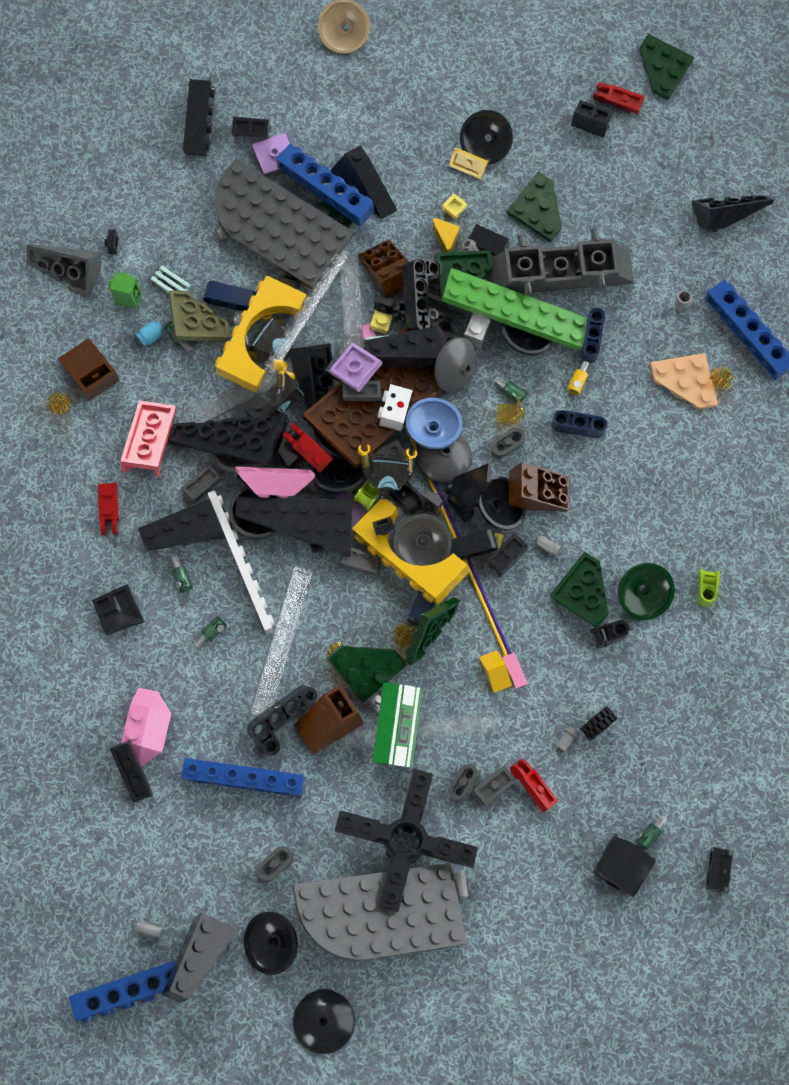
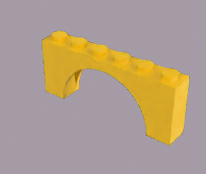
(270, 299)
(432, 580)

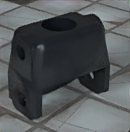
(624, 865)

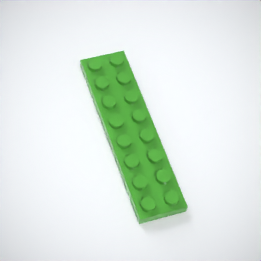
(515, 309)

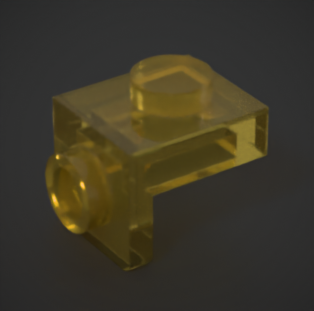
(510, 413)

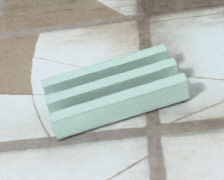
(159, 274)

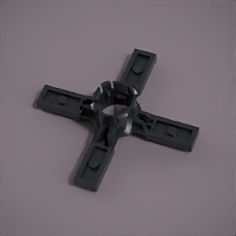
(410, 822)

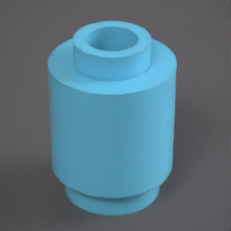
(150, 333)

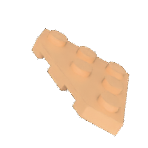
(687, 379)

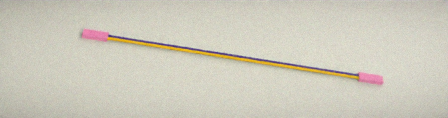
(510, 660)

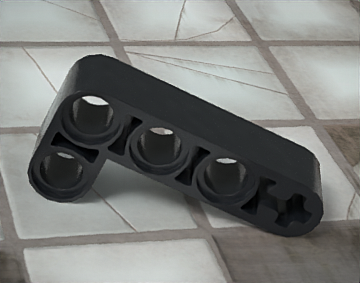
(416, 291)
(284, 716)

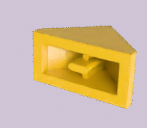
(446, 234)
(496, 671)

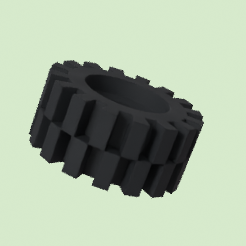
(598, 723)

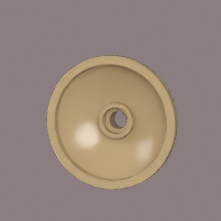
(332, 24)

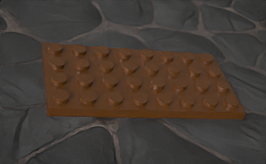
(356, 422)

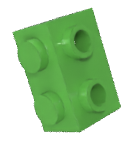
(125, 290)

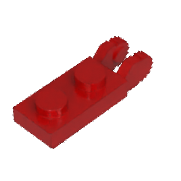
(619, 97)
(308, 449)
(108, 506)
(533, 785)

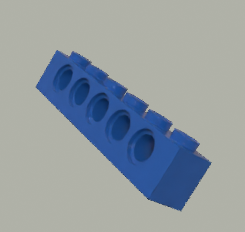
(328, 193)
(740, 325)
(243, 777)
(81, 1001)

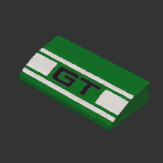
(397, 725)

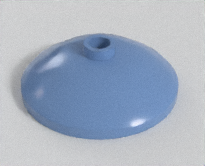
(434, 414)

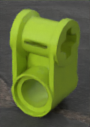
(366, 495)
(707, 583)

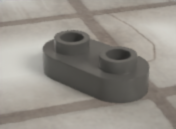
(507, 442)
(462, 783)
(273, 862)

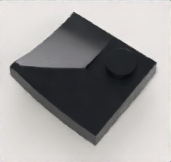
(118, 610)

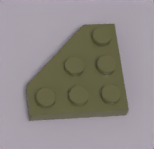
(195, 320)

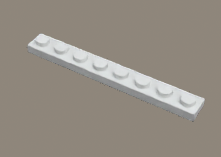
(245, 569)

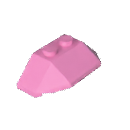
(275, 481)
(147, 725)

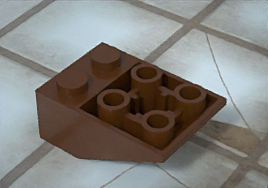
(385, 267)
(89, 369)
(538, 488)
(328, 720)

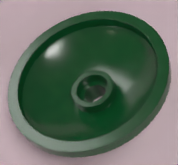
(654, 598)

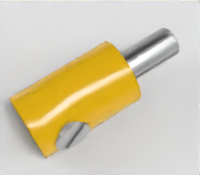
(578, 379)

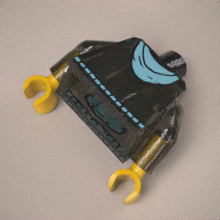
(267, 338)
(284, 391)
(387, 471)

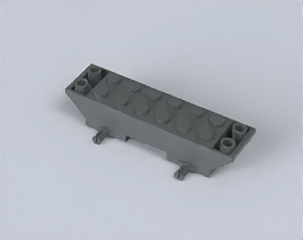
(559, 268)

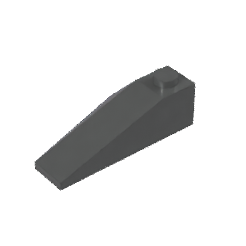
(73, 266)

